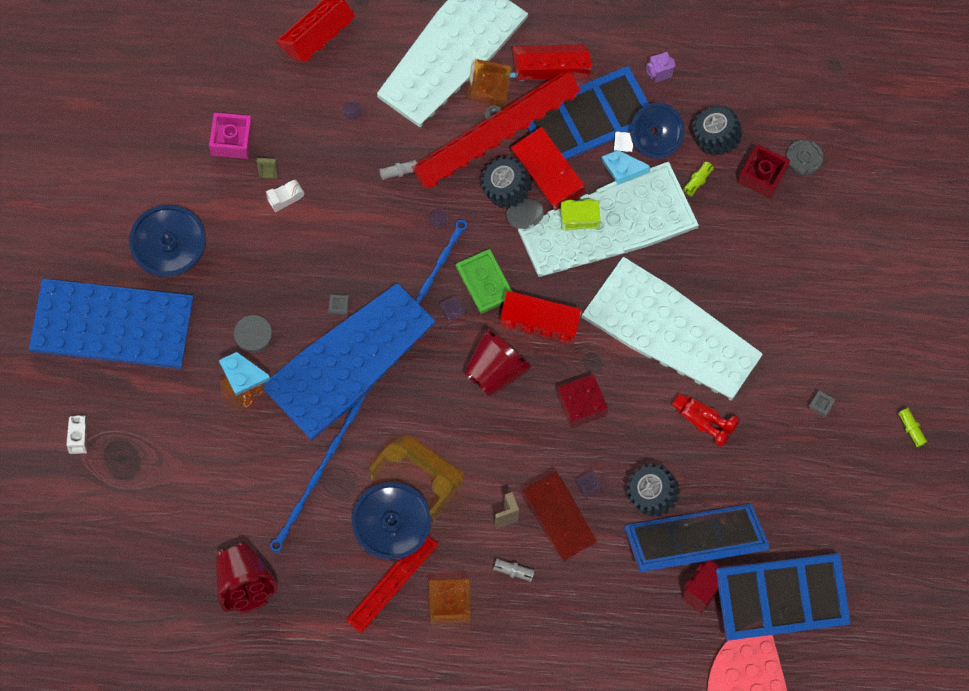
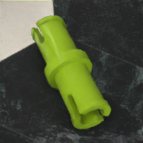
(698, 178)
(912, 427)

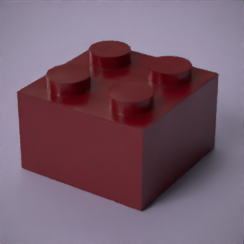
(764, 171)
(582, 401)
(702, 589)

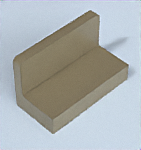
(510, 514)

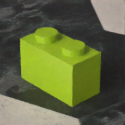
(580, 214)

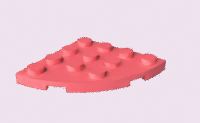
(747, 666)

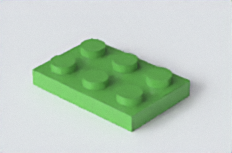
(484, 280)

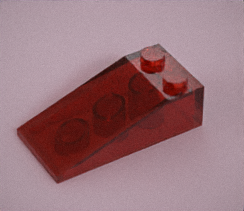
(558, 516)

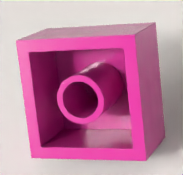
(230, 135)

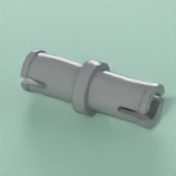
(397, 170)
(513, 570)

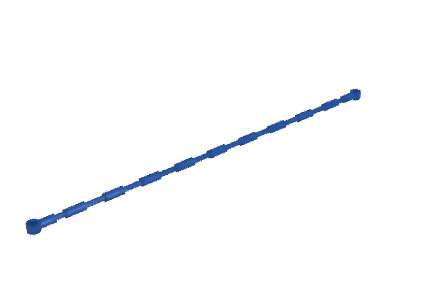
(355, 409)

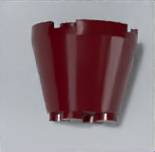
(495, 364)
(243, 580)

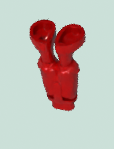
(702, 417)

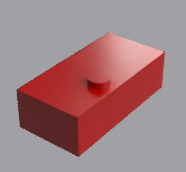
(548, 168)

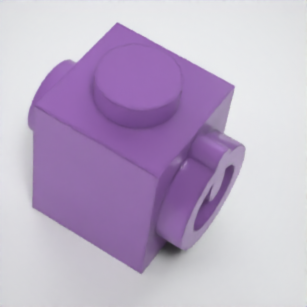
(660, 67)

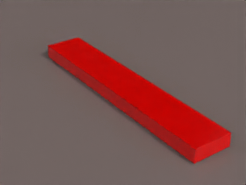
(389, 587)

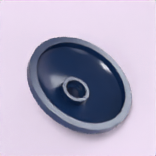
(668, 131)

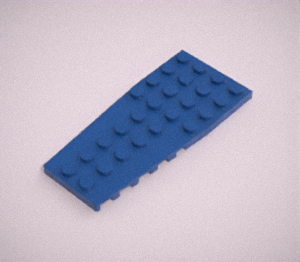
(347, 361)

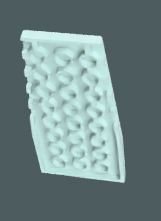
(445, 52)
(631, 219)
(671, 329)

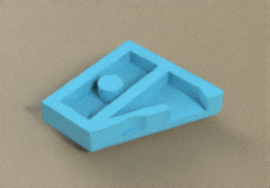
(624, 167)
(242, 373)

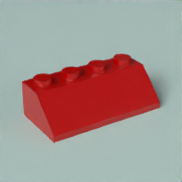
(315, 29)
(548, 61)
(540, 317)

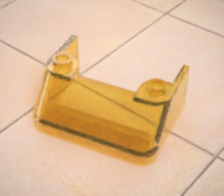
(447, 477)

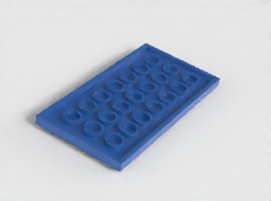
(111, 323)

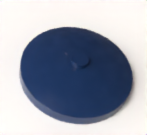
(167, 241)
(391, 521)

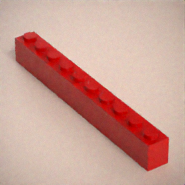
(495, 129)

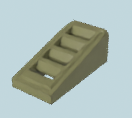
(267, 168)

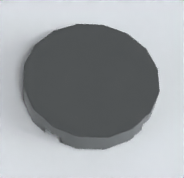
(804, 157)
(525, 214)
(252, 333)

